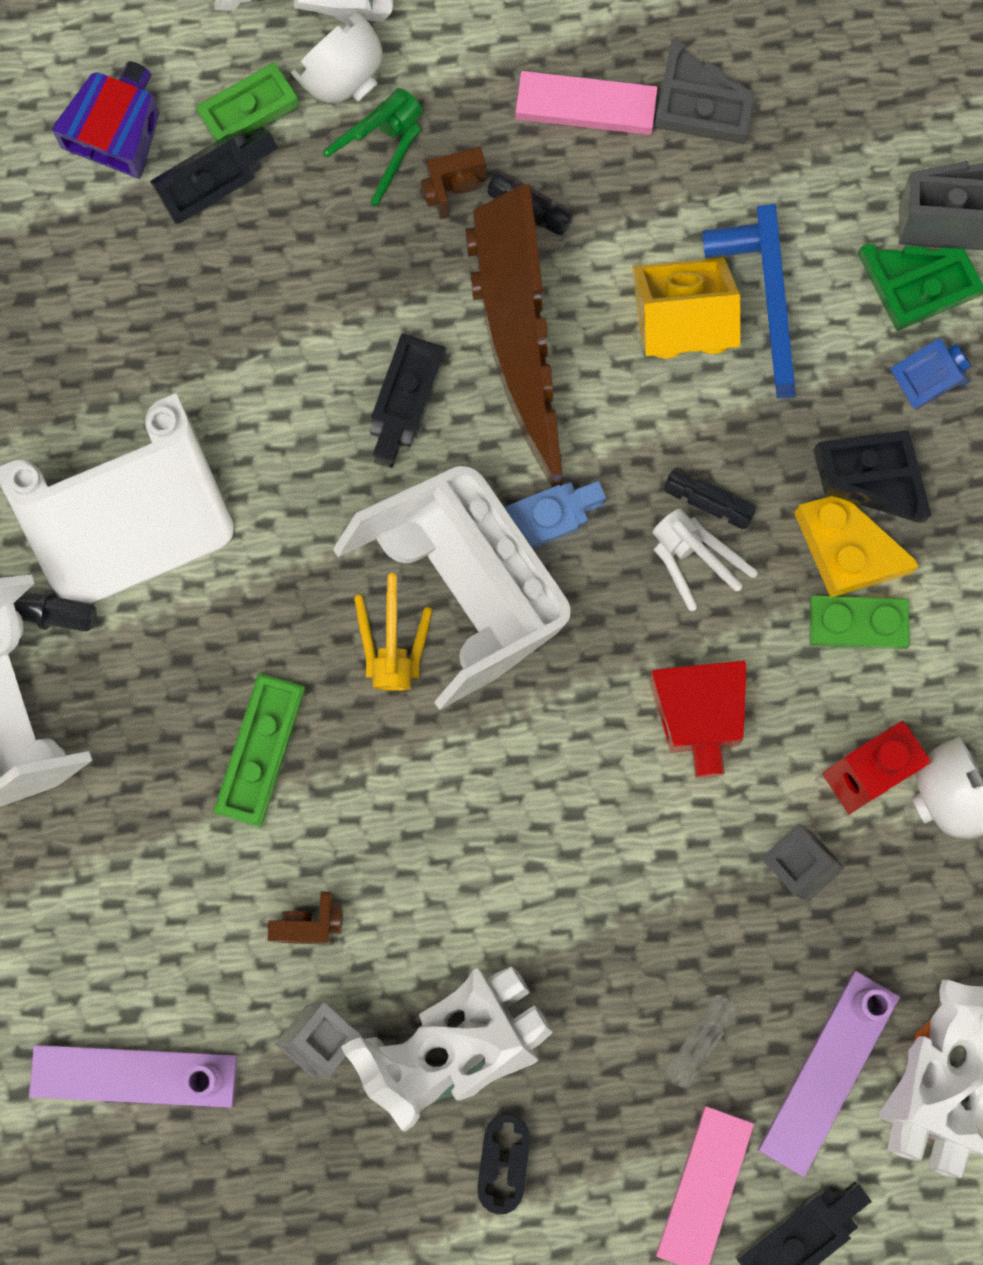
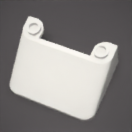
(125, 515)

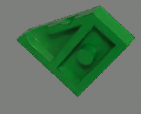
(920, 281)

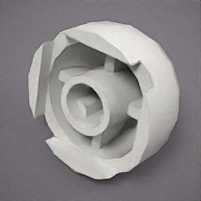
(342, 63)
(951, 791)

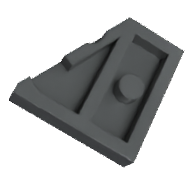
(702, 100)

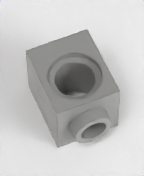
(317, 1039)

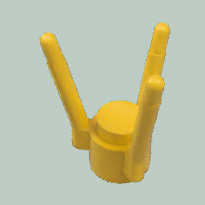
(392, 667)

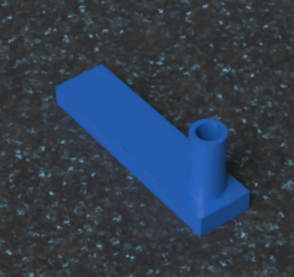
(762, 238)

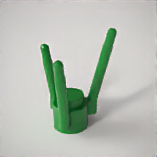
(393, 117)

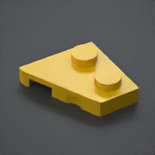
(850, 546)

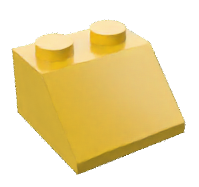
(687, 307)

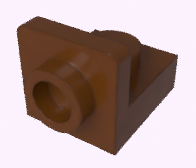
(453, 172)
(300, 929)

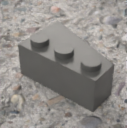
(943, 207)

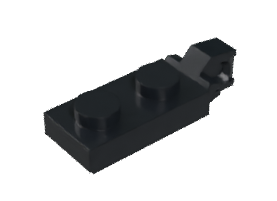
(212, 173)
(405, 396)
(809, 1231)

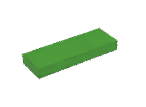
(259, 750)

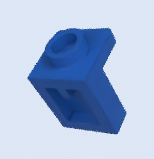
(932, 372)

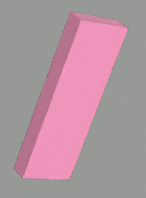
(586, 102)
(704, 1188)

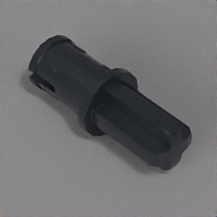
(51, 611)

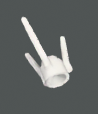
(682, 537)

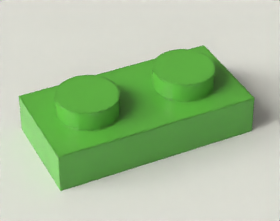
(248, 103)
(859, 622)

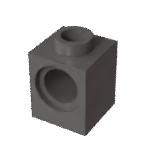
(803, 863)

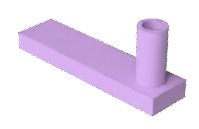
(828, 1073)
(133, 1076)

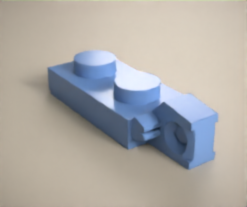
(555, 512)

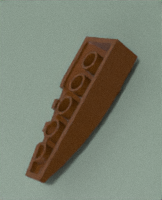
(512, 304)

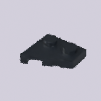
(875, 473)

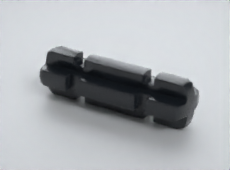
(556, 217)
(710, 498)

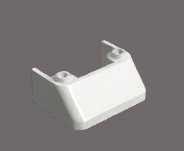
(481, 561)
(25, 763)

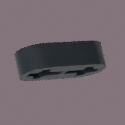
(516, 1165)

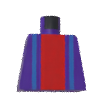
(111, 120)

